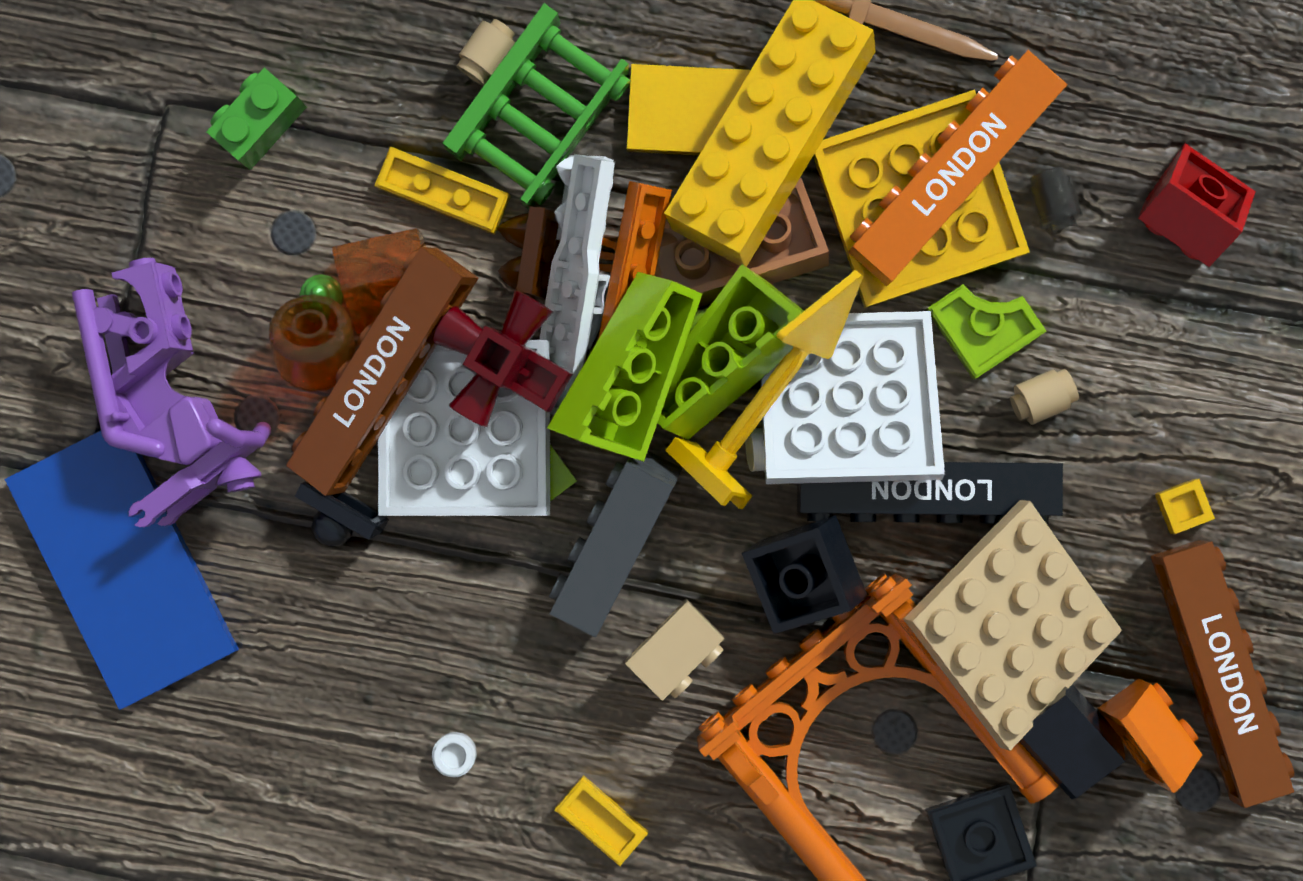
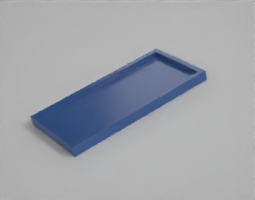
(123, 583)

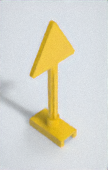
(810, 332)

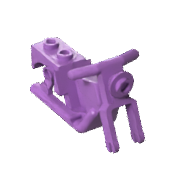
(142, 410)

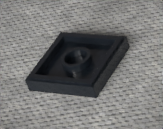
(981, 835)

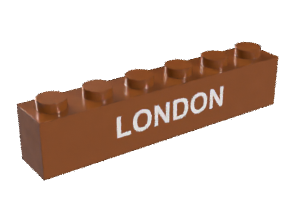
(380, 371)
(1223, 673)

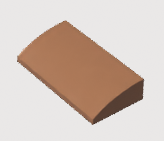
(788, 250)

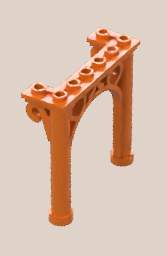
(784, 805)

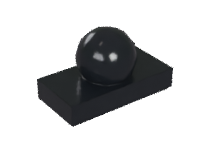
(340, 516)

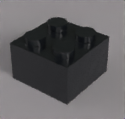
(805, 575)

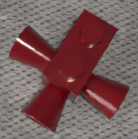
(502, 359)

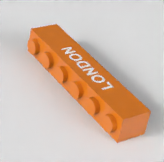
(957, 167)

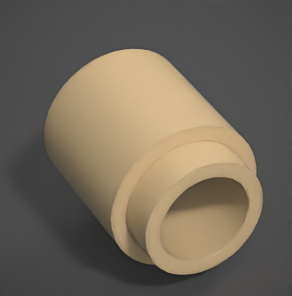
(485, 50)
(1044, 396)

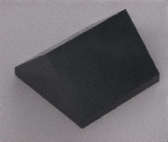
(1074, 743)

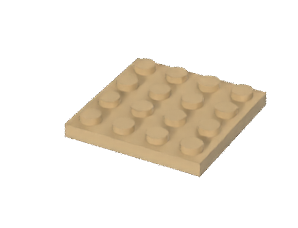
(1013, 624)

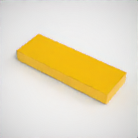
(442, 190)

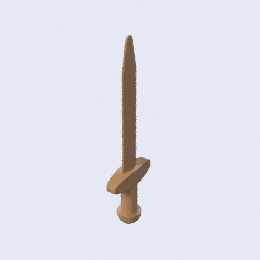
(911, 28)

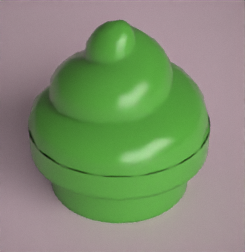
(324, 286)

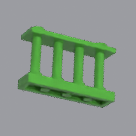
(519, 69)

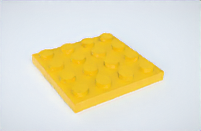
(870, 160)

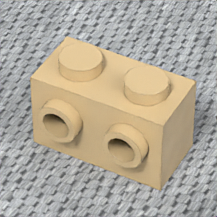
(675, 651)

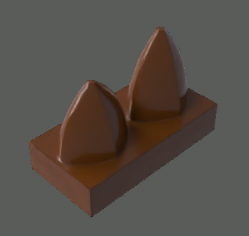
(536, 235)

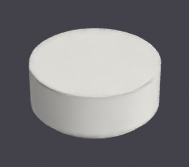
(755, 450)
(454, 754)

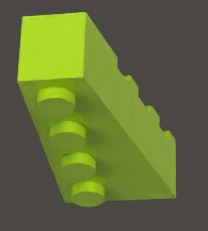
(727, 352)
(630, 369)

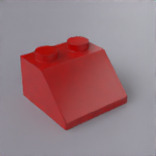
(1197, 206)

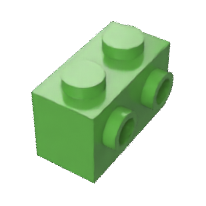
(255, 118)

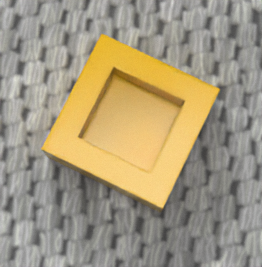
(1184, 506)

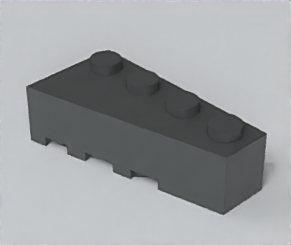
(614, 542)

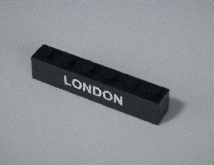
(966, 489)

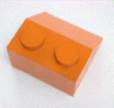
(1153, 734)

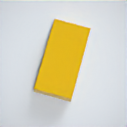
(601, 820)

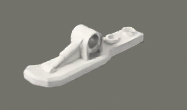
(575, 283)

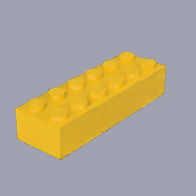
(771, 130)

